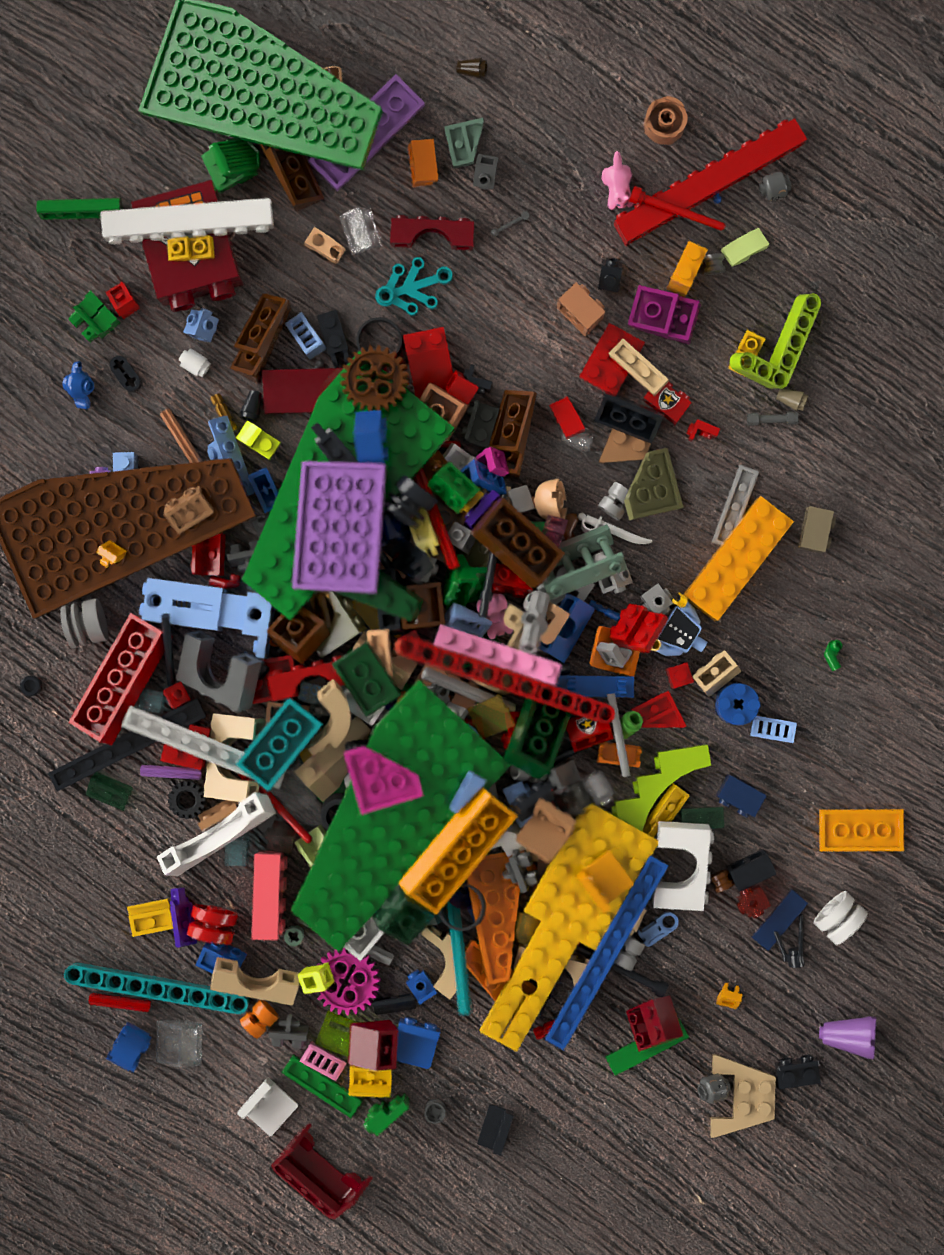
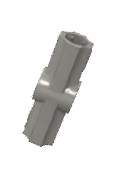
(534, 622)

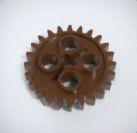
(378, 360)

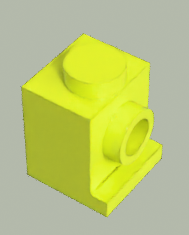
(316, 978)

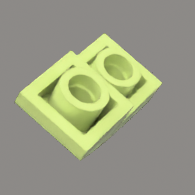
(744, 247)

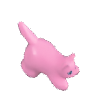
(618, 181)
(496, 614)

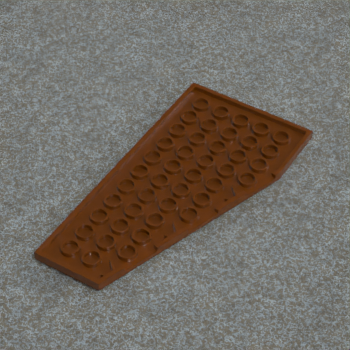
(59, 523)

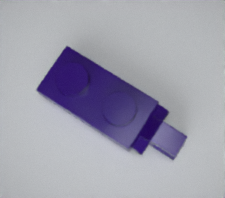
(181, 917)

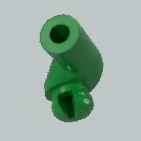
(831, 654)

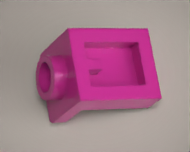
(495, 461)

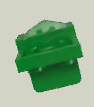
(231, 162)
(463, 583)

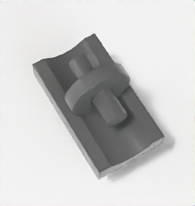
(238, 558)
(518, 872)
(288, 1030)

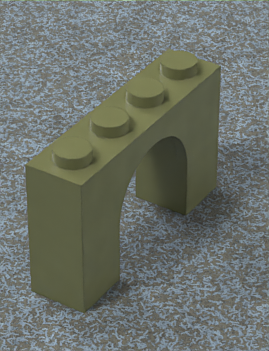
(345, 624)

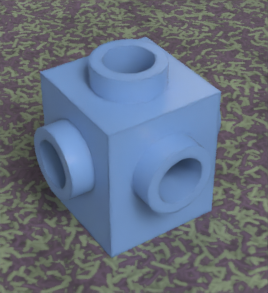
(201, 325)

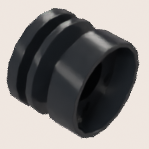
(409, 502)

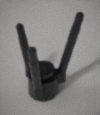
(795, 956)

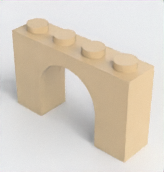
(220, 781)

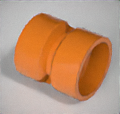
(265, 1013)

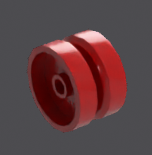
(212, 924)

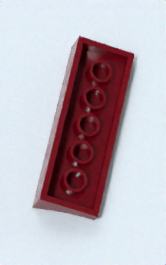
(295, 389)

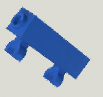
(598, 685)

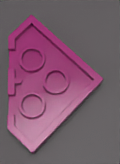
(379, 780)

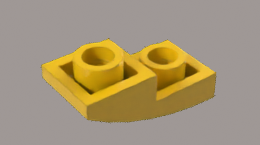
(190, 248)
(750, 343)

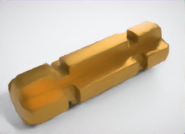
(222, 409)

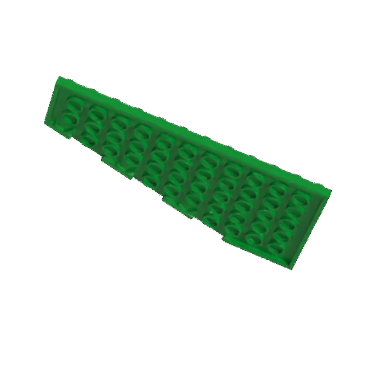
(251, 86)
(411, 439)
(373, 851)

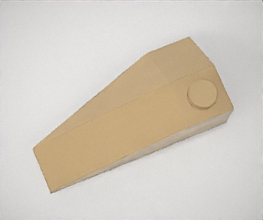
(328, 768)

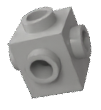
(616, 582)
(662, 594)

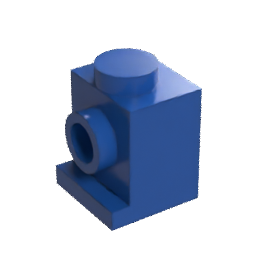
(421, 994)

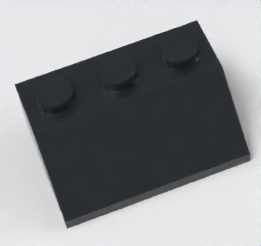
(629, 417)

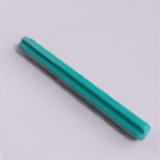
(459, 961)

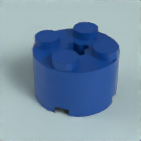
(749, 704)
(128, 1047)

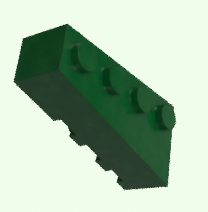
(390, 598)

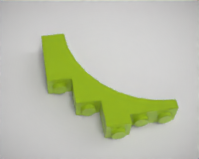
(649, 787)

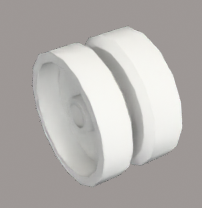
(840, 917)

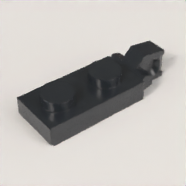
(332, 445)

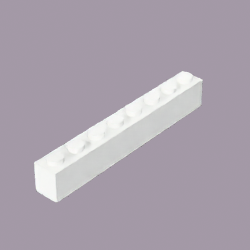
(187, 220)

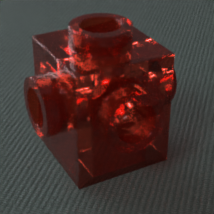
(760, 902)

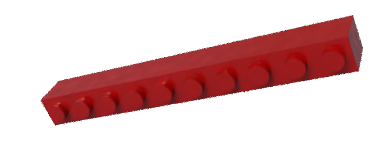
(712, 180)

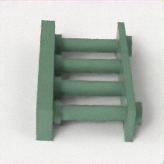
(594, 571)

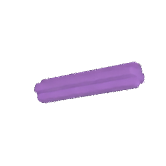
(170, 772)

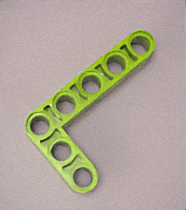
(783, 348)

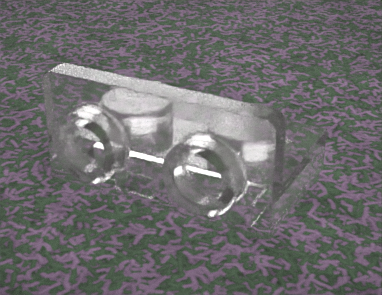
(360, 230)

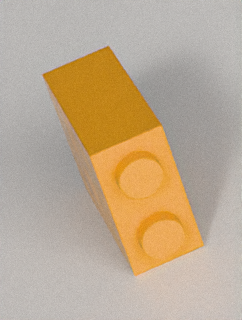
(687, 269)

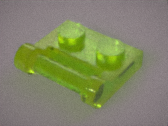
(333, 1038)

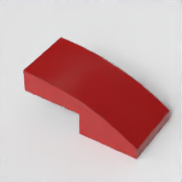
(567, 417)

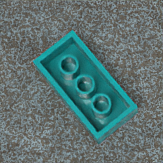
(279, 744)

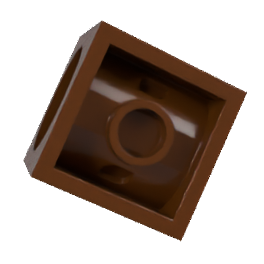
(432, 608)

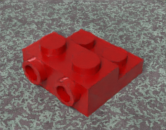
(637, 628)

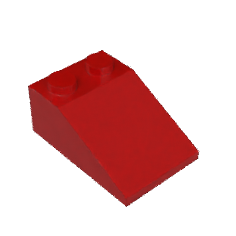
(428, 359)

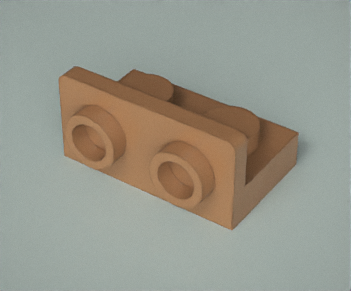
(188, 509)
(216, 814)

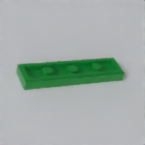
(629, 1056)
(322, 1086)

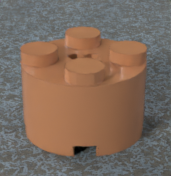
(668, 132)

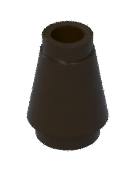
(472, 67)

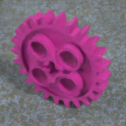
(362, 989)

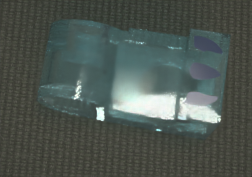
(309, 693)

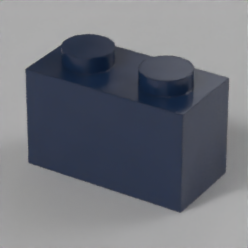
(740, 796)

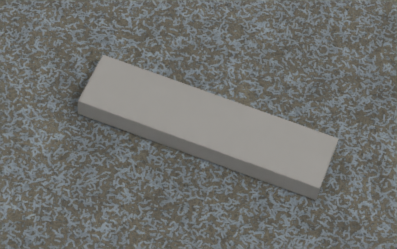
(735, 503)

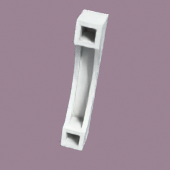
(186, 855)

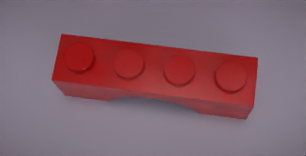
(283, 685)

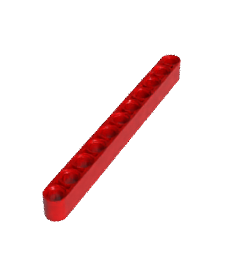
(516, 680)

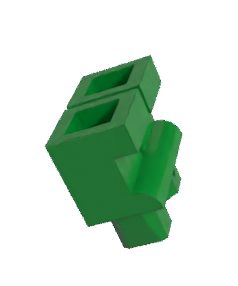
(96, 315)

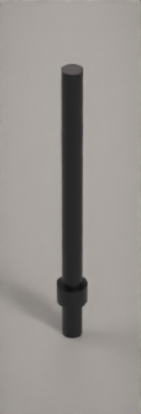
(486, 595)

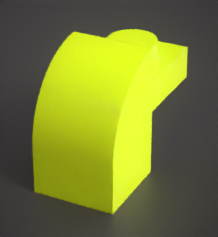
(258, 440)

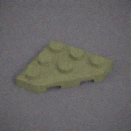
(653, 487)

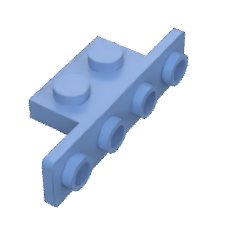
(226, 447)

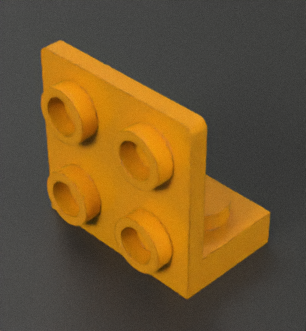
(604, 880)

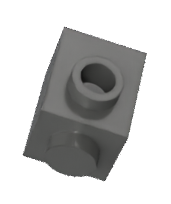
(485, 171)

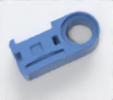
(656, 930)

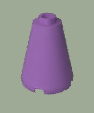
(851, 1035)

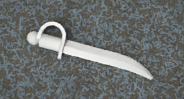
(614, 530)

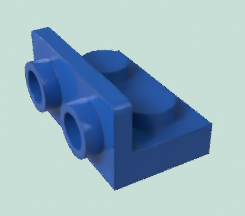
(484, 478)
(212, 950)

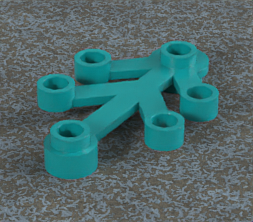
(410, 287)

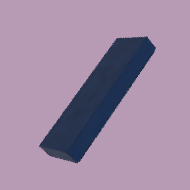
(779, 919)

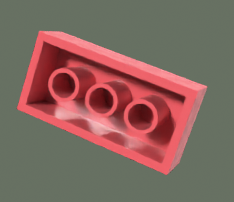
(268, 895)

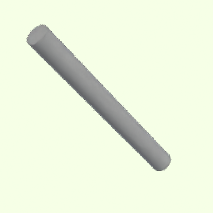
(619, 737)

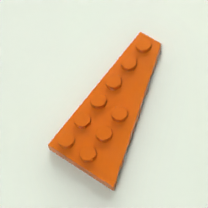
(498, 925)

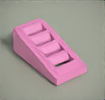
(319, 1067)

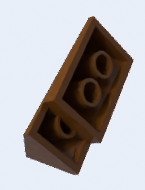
(294, 176)
(260, 336)
(513, 428)

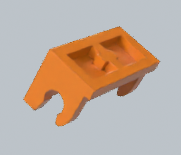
(423, 162)
(608, 754)

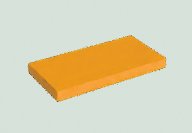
(861, 830)

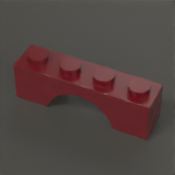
(407, 231)

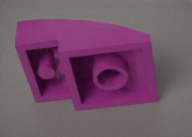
(664, 314)

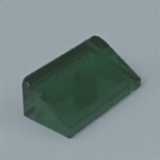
(109, 791)

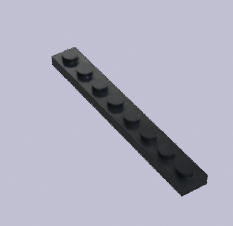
(121, 748)

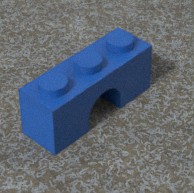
(571, 631)

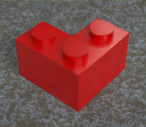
(181, 758)

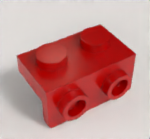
(209, 557)
(508, 582)

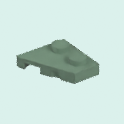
(463, 141)

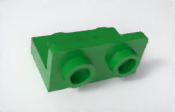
(453, 487)

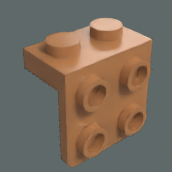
(546, 831)

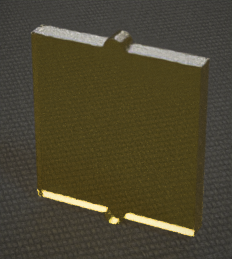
(491, 716)

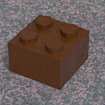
(300, 635)

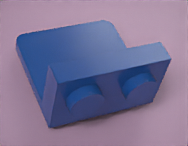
(416, 1042)

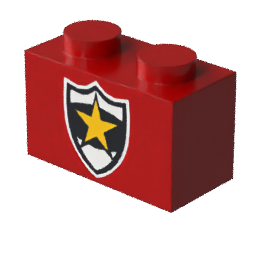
(668, 402)
(587, 733)

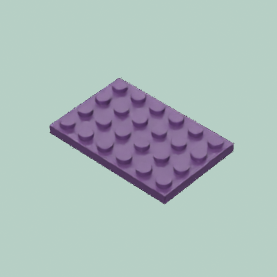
(339, 527)

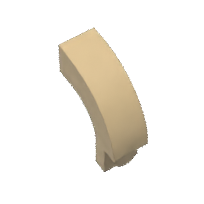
(336, 729)
(446, 981)

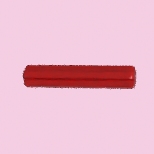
(119, 1002)

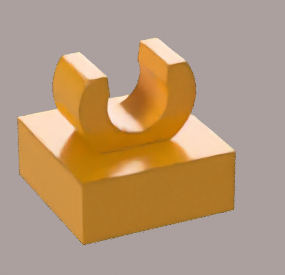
(111, 553)
(729, 998)

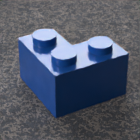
(369, 437)

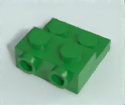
(382, 1115)

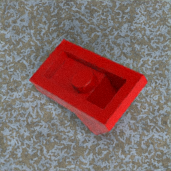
(122, 300)

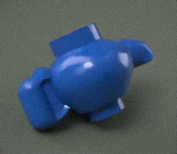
(79, 385)

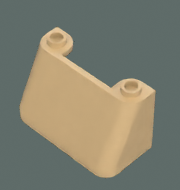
(512, 620)

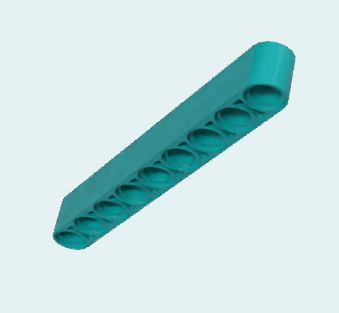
(147, 988)

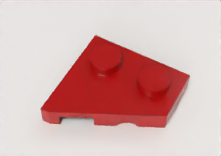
(660, 712)

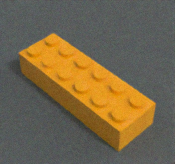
(738, 558)
(457, 850)

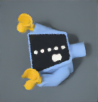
(680, 631)

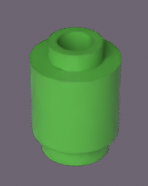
(630, 723)

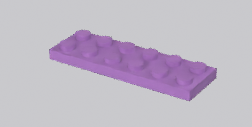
(398, 107)

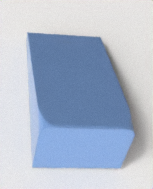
(468, 788)

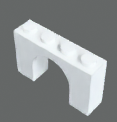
(691, 892)

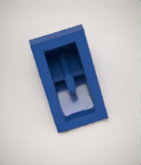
(264, 488)

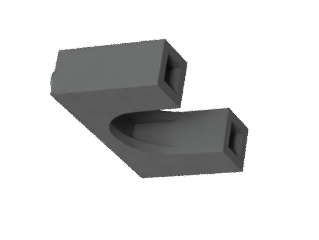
(196, 673)

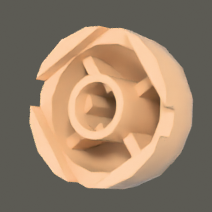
(550, 499)

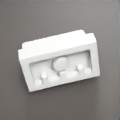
(268, 1107)

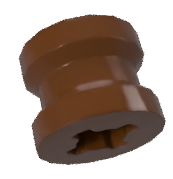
(721, 880)

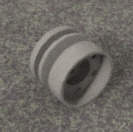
(84, 623)

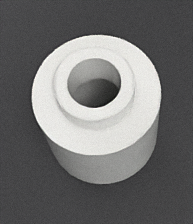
(194, 362)

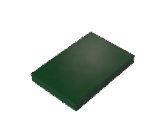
(366, 678)

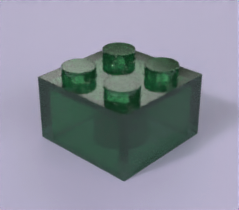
(402, 916)

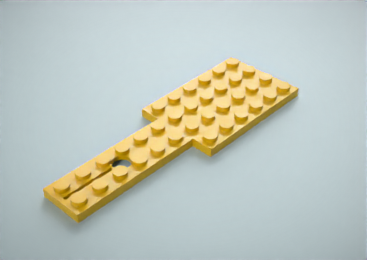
(566, 917)

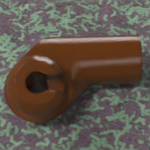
(572, 521)

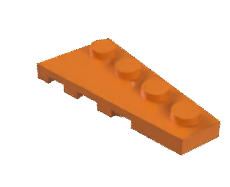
(475, 965)

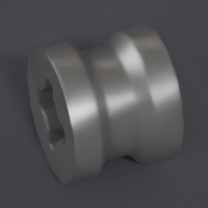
(714, 264)

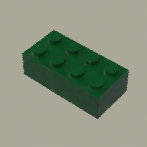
(537, 737)

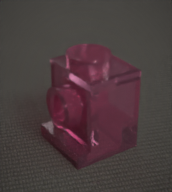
(554, 529)

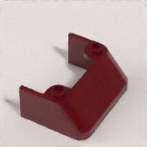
(316, 1178)

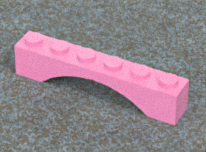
(498, 655)

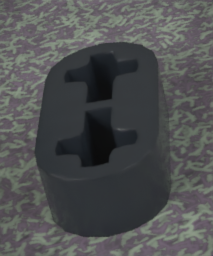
(122, 376)

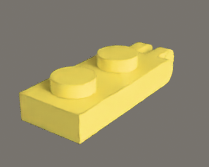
(425, 536)

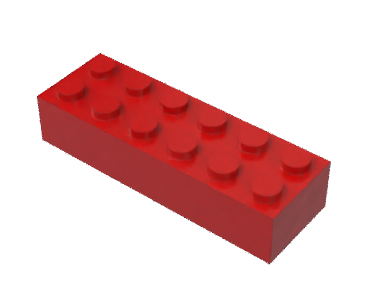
(119, 680)

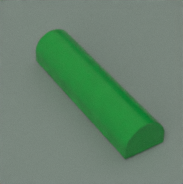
(76, 208)

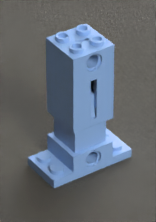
(209, 609)

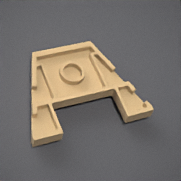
(751, 1096)

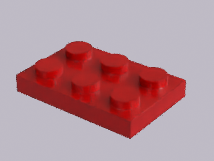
(603, 370)

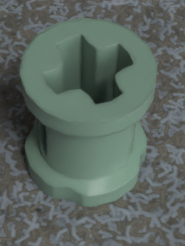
(287, 935)

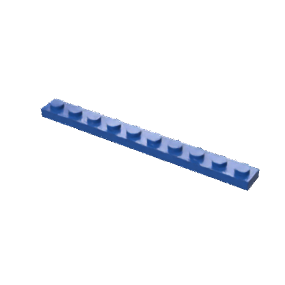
(606, 953)

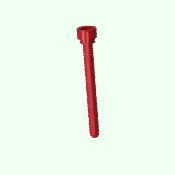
(639, 196)
(284, 813)

